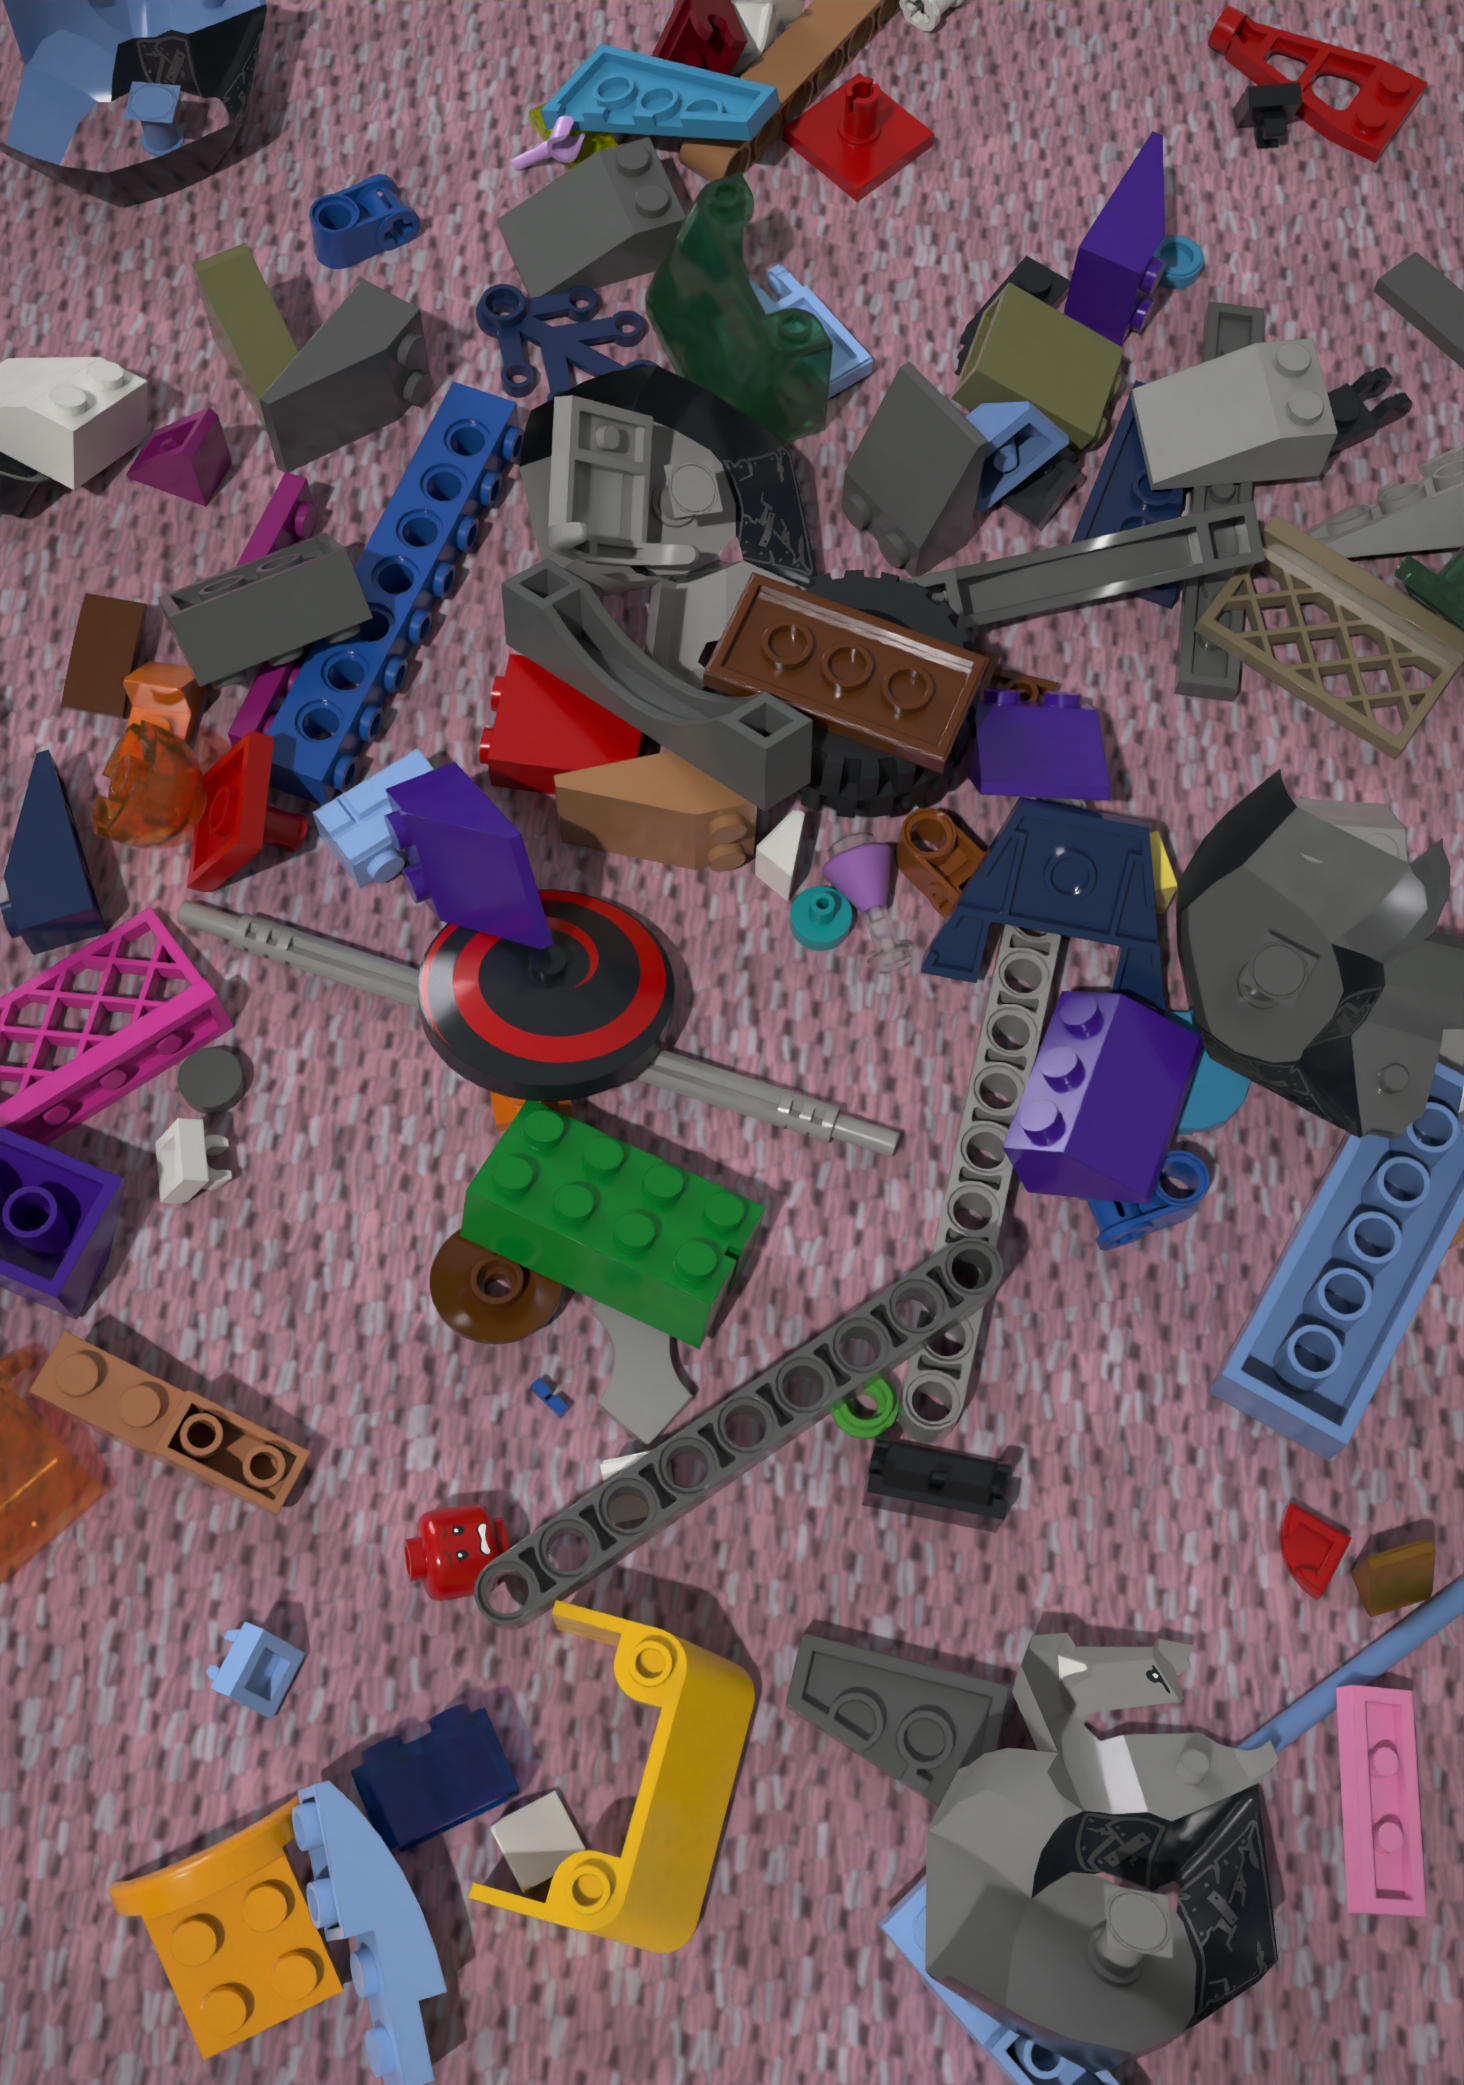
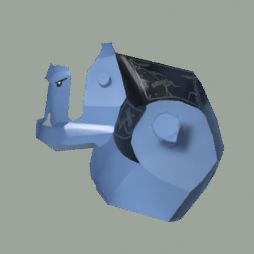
(138, 47)

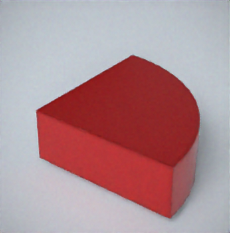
(1310, 1549)

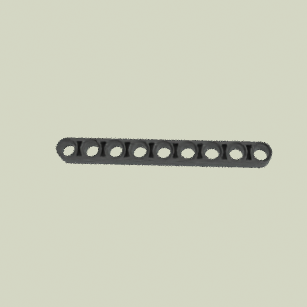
(725, 1461)

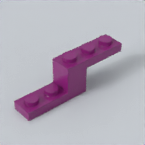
(283, 523)

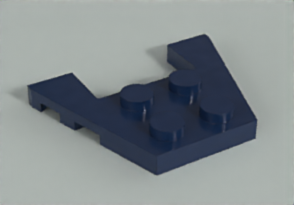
(1063, 876)

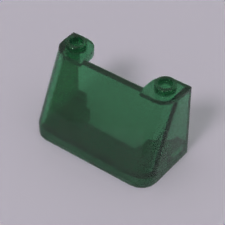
(718, 331)

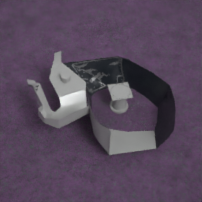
(1023, 1831)

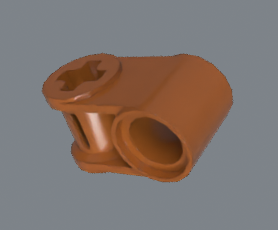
(939, 873)

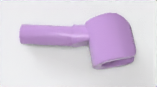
(559, 146)

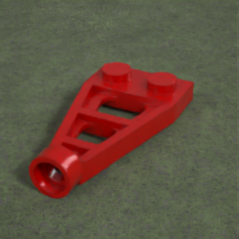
(1372, 117)

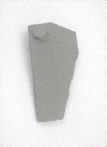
(1408, 515)

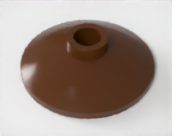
(459, 1295)

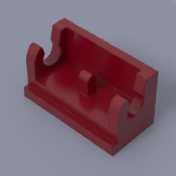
(703, 36)

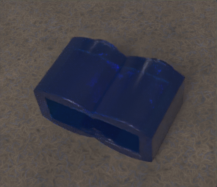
(435, 1780)

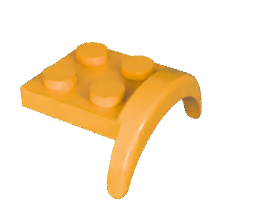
(235, 1934)

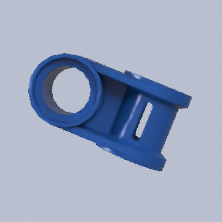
(357, 223)
(1128, 1222)

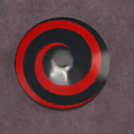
(551, 1017)

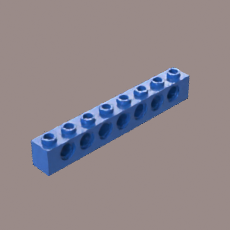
(440, 470)

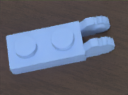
(849, 358)

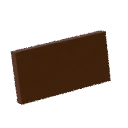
(848, 671)

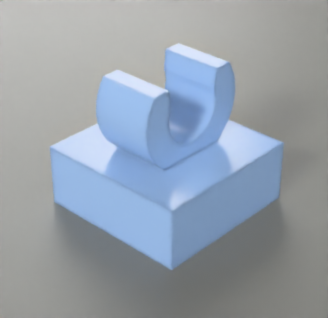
(256, 1669)

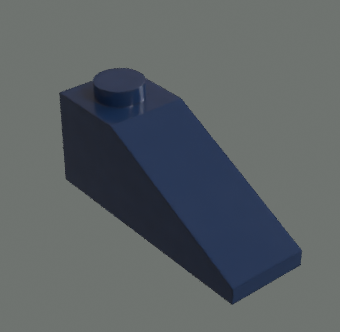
(47, 868)

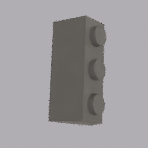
(266, 610)

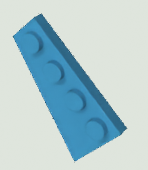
(660, 97)

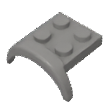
(604, 487)

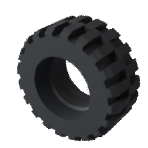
(857, 775)

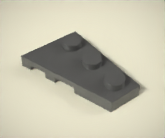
(897, 1712)

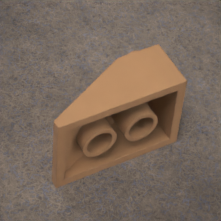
(657, 813)

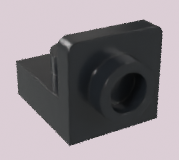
(1045, 489)

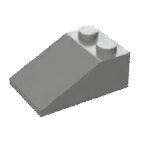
(1237, 418)

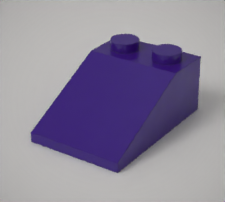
(1121, 252)
(1037, 747)
(465, 857)

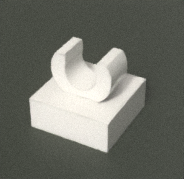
(183, 1161)

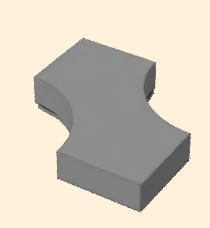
(643, 1387)

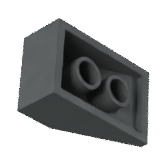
(595, 222)
(348, 378)
(915, 475)

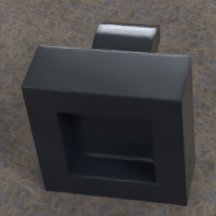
(1268, 111)

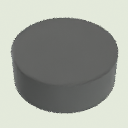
(211, 1080)

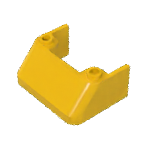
(660, 1881)

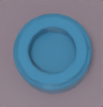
(1183, 262)

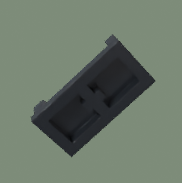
(936, 1485)

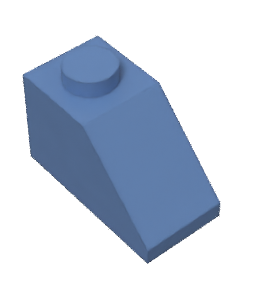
(1017, 445)

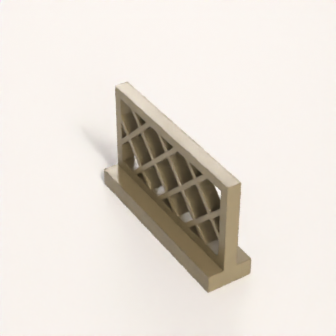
(1355, 605)

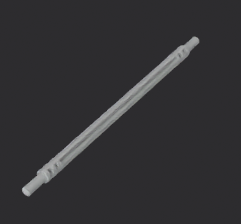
(665, 1070)

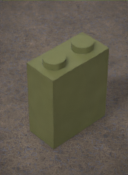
(1043, 358)

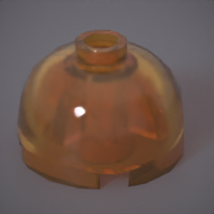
(150, 789)

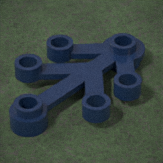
(556, 343)

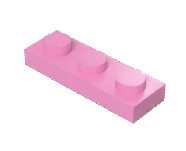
(1380, 1802)

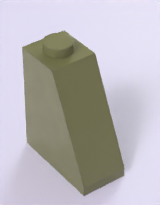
(244, 321)

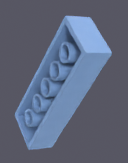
(1351, 1278)

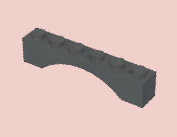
(1099, 566)
(742, 742)

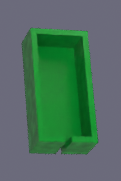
(611, 1222)

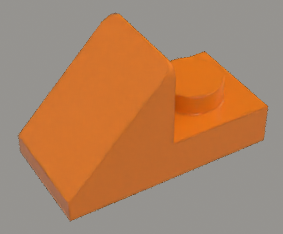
(165, 697)

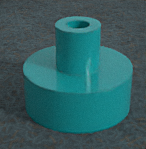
(820, 918)

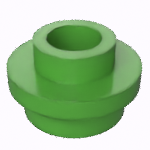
(876, 1425)

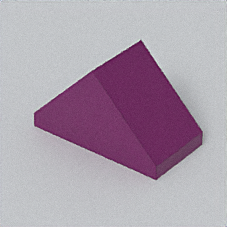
(185, 458)

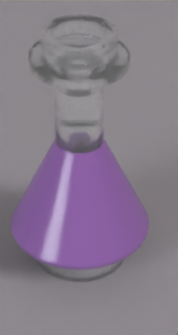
(861, 874)

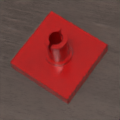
(858, 137)
(238, 815)

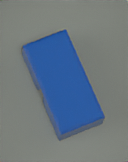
(554, 1402)

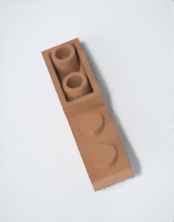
(169, 1424)

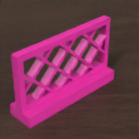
(104, 1065)

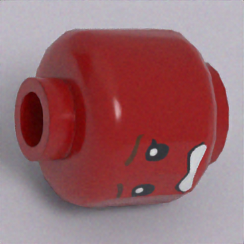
(453, 1549)

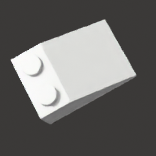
(70, 415)

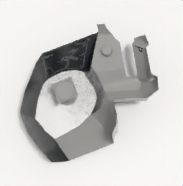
(709, 481)

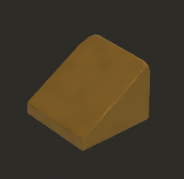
(1396, 1577)

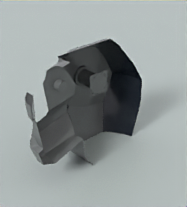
(1319, 970)

